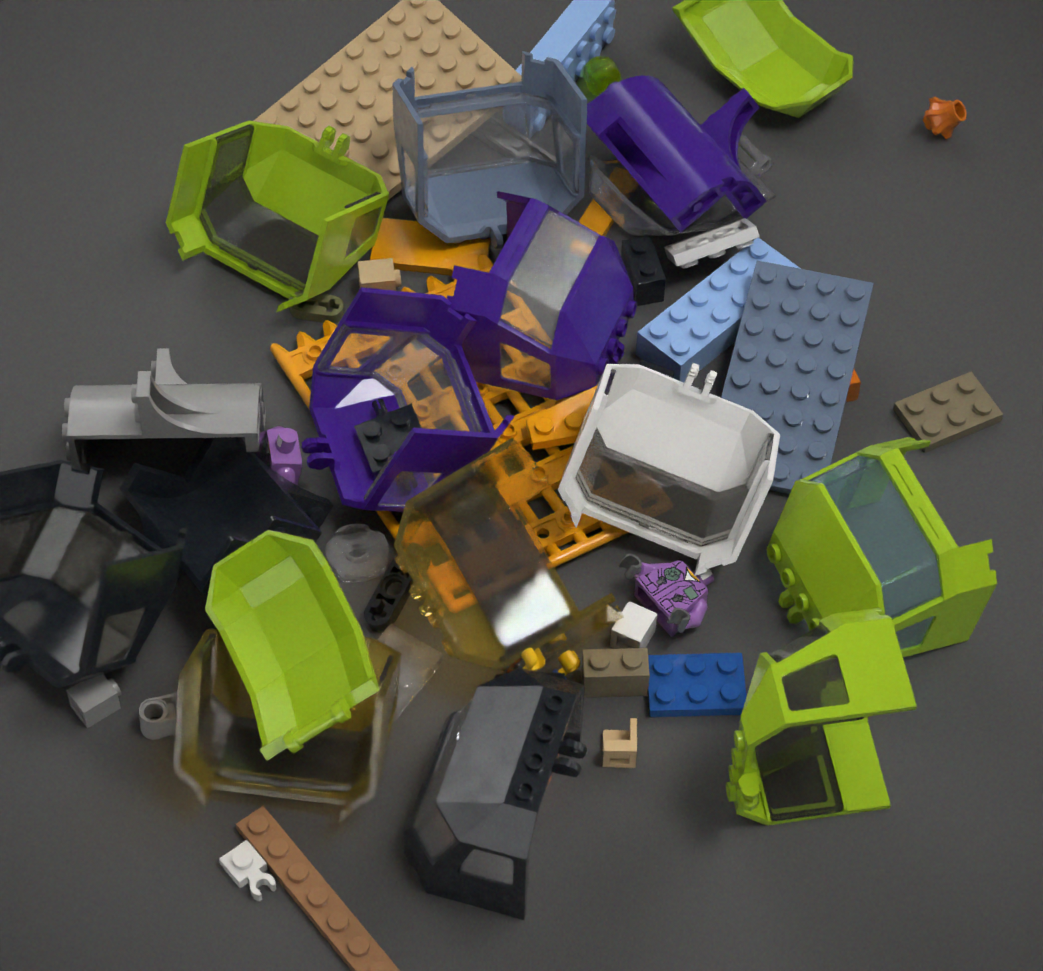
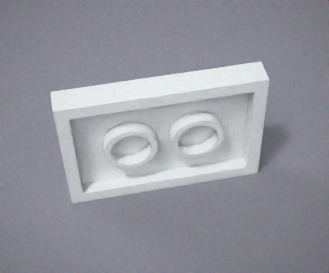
(712, 243)

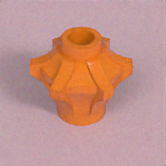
(944, 116)

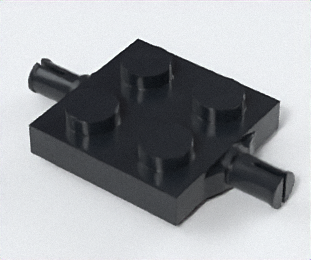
(385, 433)

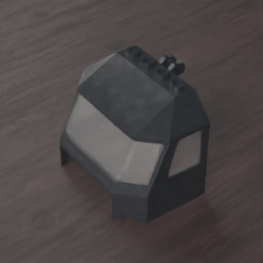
(487, 786)

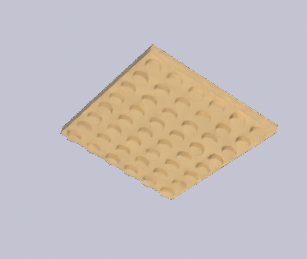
(356, 83)

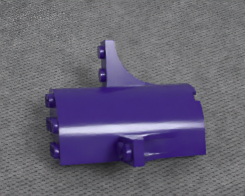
(670, 153)

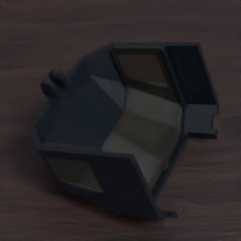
(74, 576)

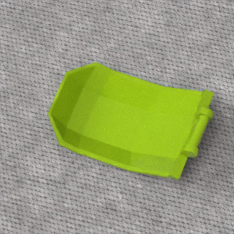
(766, 52)
(290, 638)

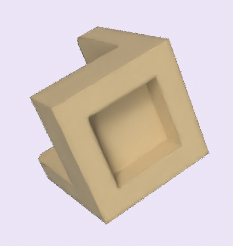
(620, 747)

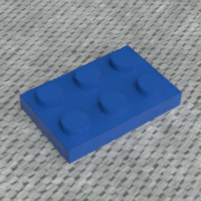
(696, 685)

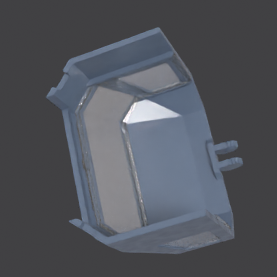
(487, 140)

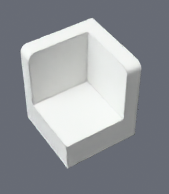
(634, 628)

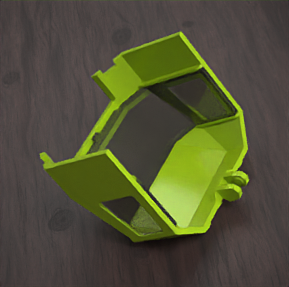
(276, 206)
(806, 725)

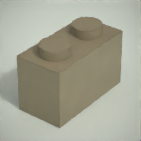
(615, 672)

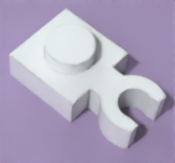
(247, 866)

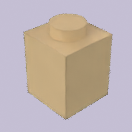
(378, 274)

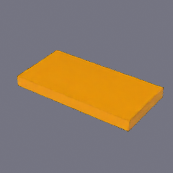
(421, 251)

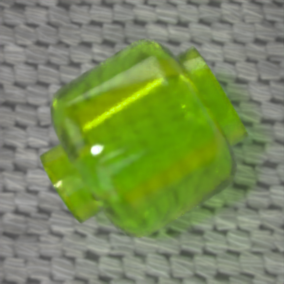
(600, 73)

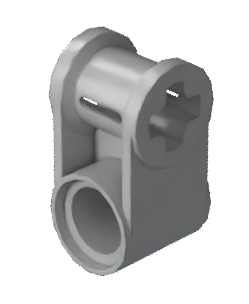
(165, 709)

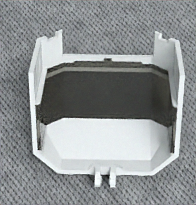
(671, 463)

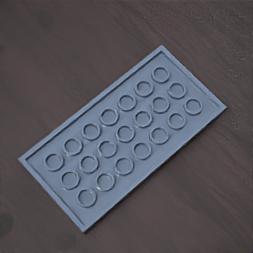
(798, 361)

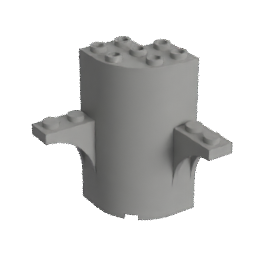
(162, 410)

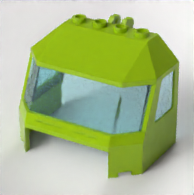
(873, 540)

